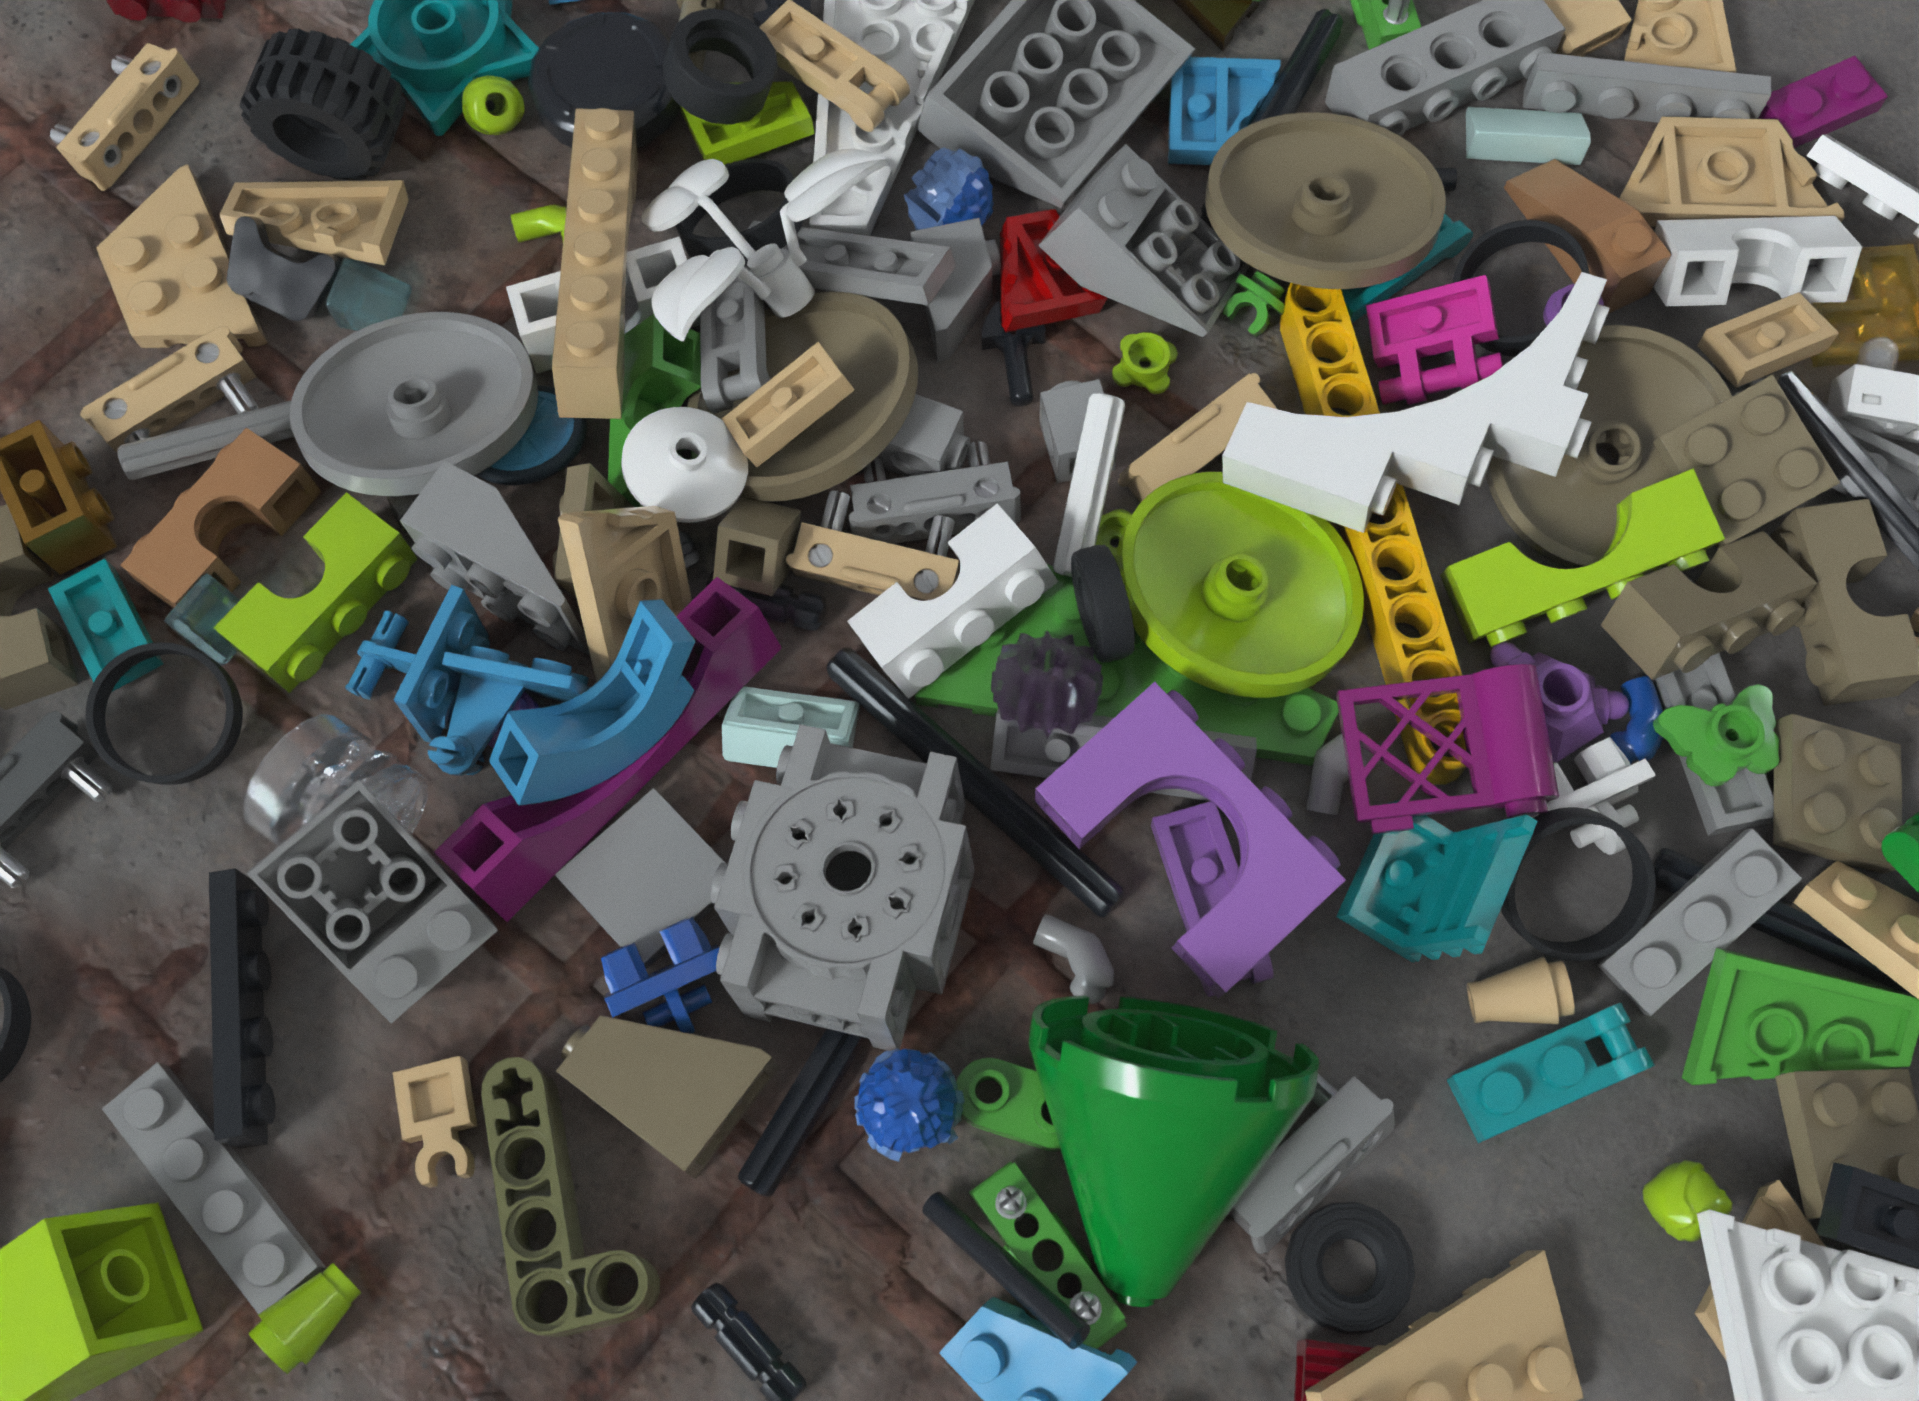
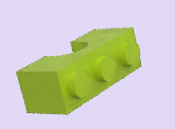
(295, 634)

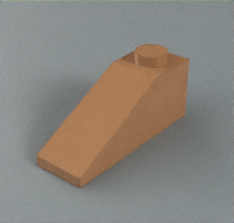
(1610, 231)

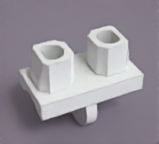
(1609, 782)

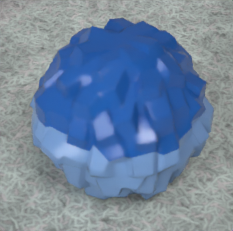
(950, 190)
(908, 1102)

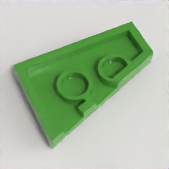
(1784, 1019)

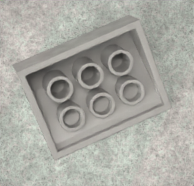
(1052, 90)

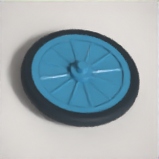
(544, 448)

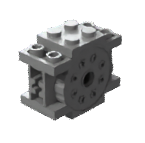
(835, 850)

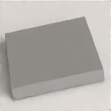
(644, 875)

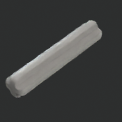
(201, 441)

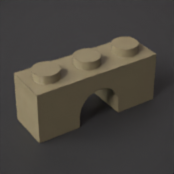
(1739, 596)
(32, 647)
(1847, 649)

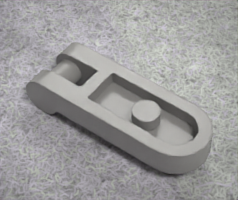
(730, 340)

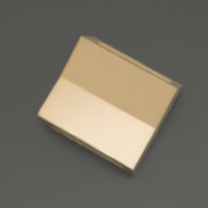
(1588, 24)

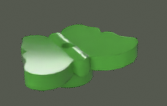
(1703, 734)

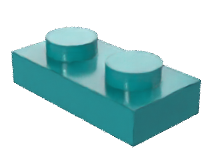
(102, 619)

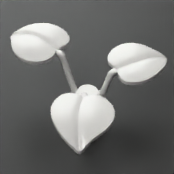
(773, 270)

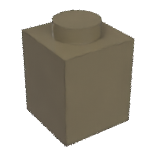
(755, 545)

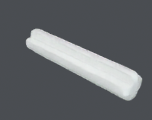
(1089, 478)

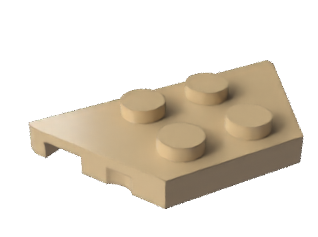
(1723, 173)
(173, 270)
(617, 563)

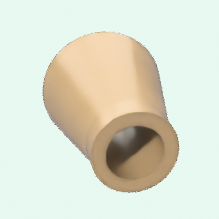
(1523, 994)

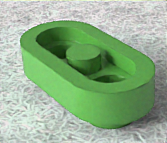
(1016, 1112)

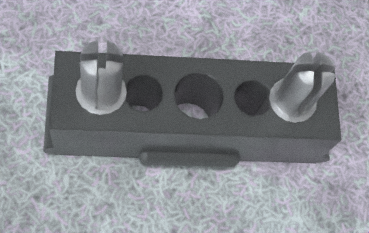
(36, 775)

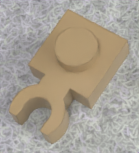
(433, 1107)

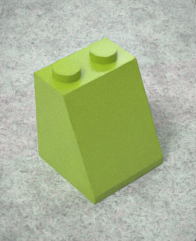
(89, 1301)

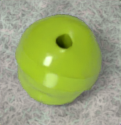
(507, 101)
(1679, 1195)

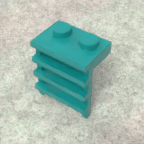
(1435, 886)

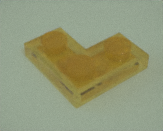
(1883, 305)

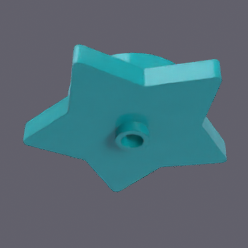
(442, 47)

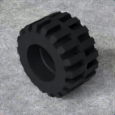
(323, 104)

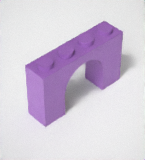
(1161, 747)

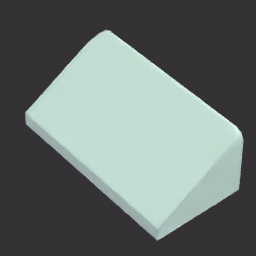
(1526, 135)
(767, 720)

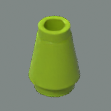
(304, 1318)

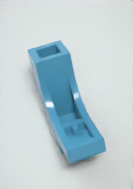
(607, 727)

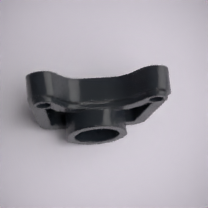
(274, 278)

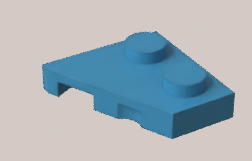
(1213, 102)
(1019, 1359)

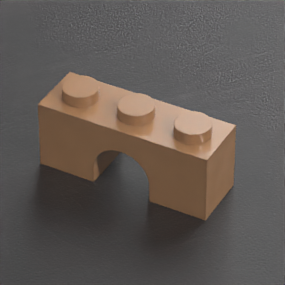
(243, 486)

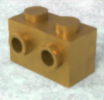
(52, 499)

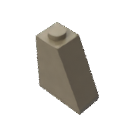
(667, 1084)

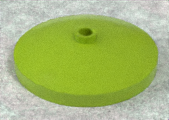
(1239, 587)

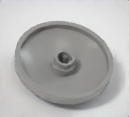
(408, 396)

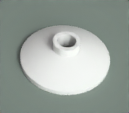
(693, 487)

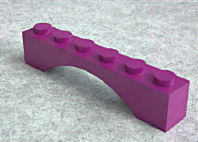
(515, 849)

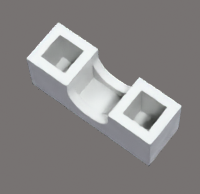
(1776, 252)
(536, 300)
(995, 582)

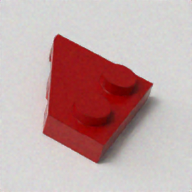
(1032, 283)

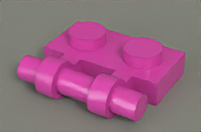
(1431, 324)

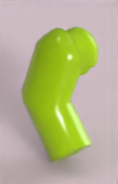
(539, 222)

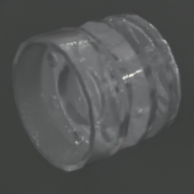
(315, 767)

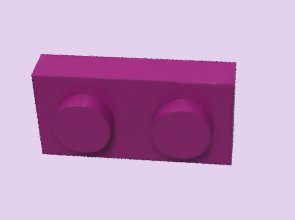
(1825, 101)

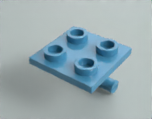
(429, 687)
(486, 693)

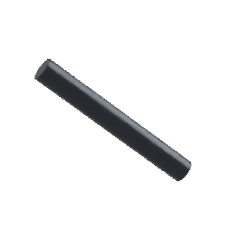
(1006, 1270)

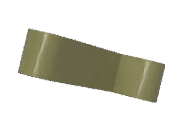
(553, 1192)

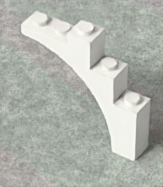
(1352, 464)

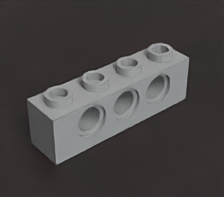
(1444, 64)

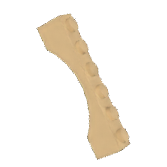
(593, 266)

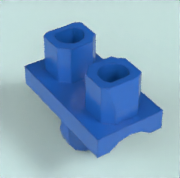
(633, 986)

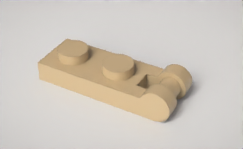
(834, 65)

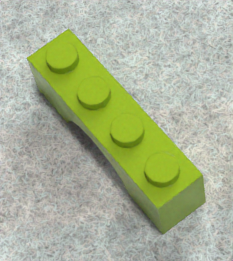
(1653, 530)

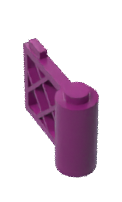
(1502, 738)

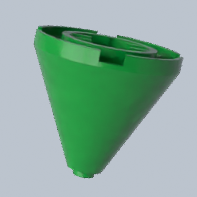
(1161, 1125)

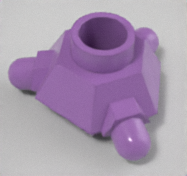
(1570, 699)

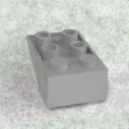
(1144, 246)
(479, 546)
(373, 900)

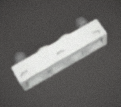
(1877, 394)

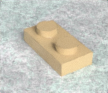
(1767, 339)
(787, 404)

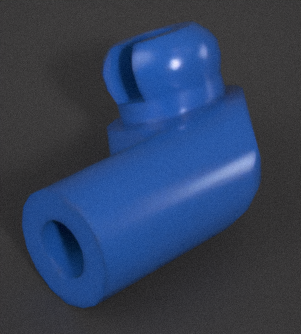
(1640, 738)

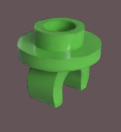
(1260, 293)

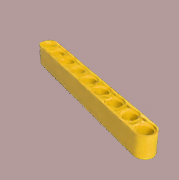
(1391, 544)

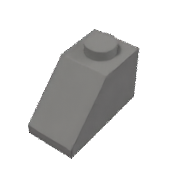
(968, 286)

